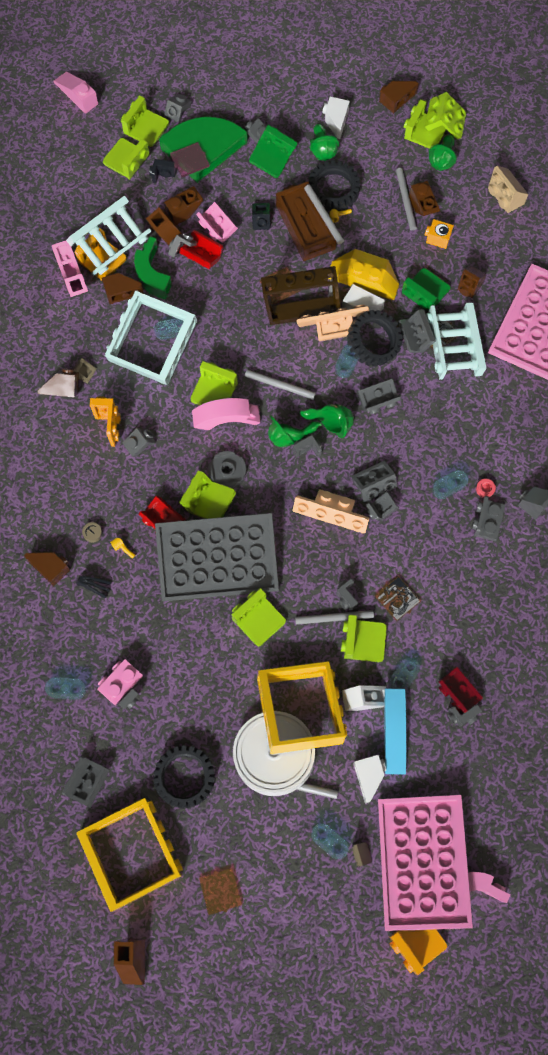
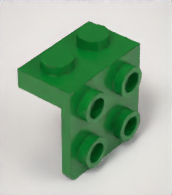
(272, 151)
(425, 289)

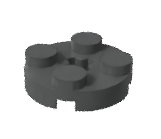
(231, 460)

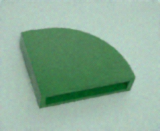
(215, 136)

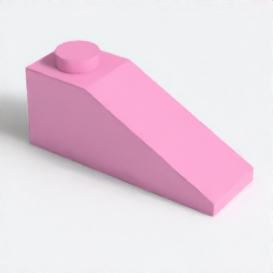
(77, 91)

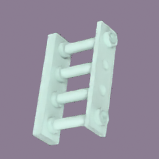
(106, 218)
(470, 331)

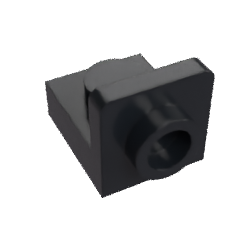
(163, 168)
(261, 216)

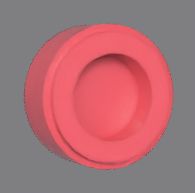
(485, 488)

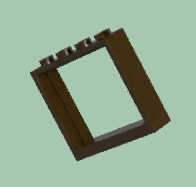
(300, 281)

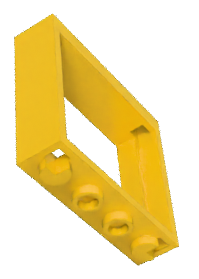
(293, 673)
(98, 869)

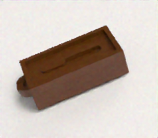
(304, 222)

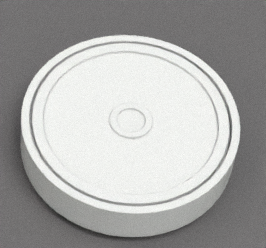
(277, 772)

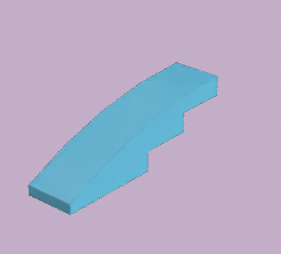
(395, 730)

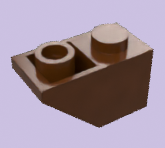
(423, 199)
(183, 205)
(163, 225)
(471, 281)
(130, 960)

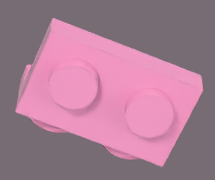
(217, 222)
(119, 682)

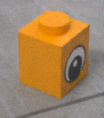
(439, 233)

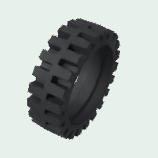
(341, 170)
(390, 328)
(163, 763)

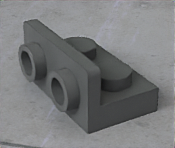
(375, 481)
(489, 519)

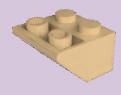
(506, 189)

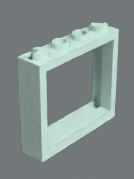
(177, 349)

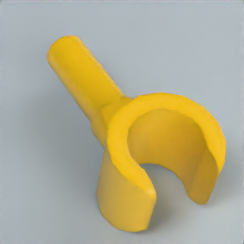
(334, 214)
(117, 543)

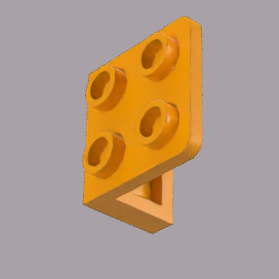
(85, 261)
(106, 409)
(417, 947)

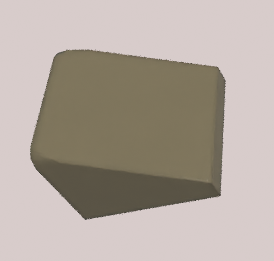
(85, 370)
(361, 854)

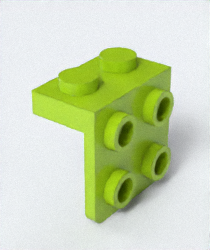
(446, 112)
(142, 123)
(416, 128)
(126, 157)
(213, 384)
(207, 497)
(258, 618)
(363, 640)

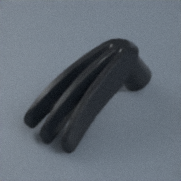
(88, 582)

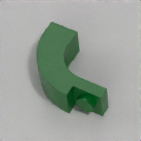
(151, 280)

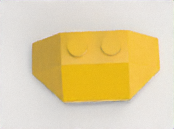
(367, 272)

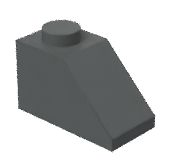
(534, 501)

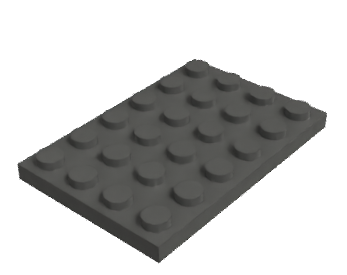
(216, 557)

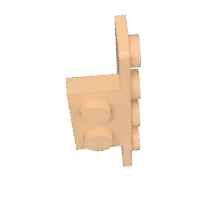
(333, 324)
(332, 509)

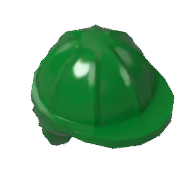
(323, 146)
(442, 156)
(334, 418)
(285, 435)

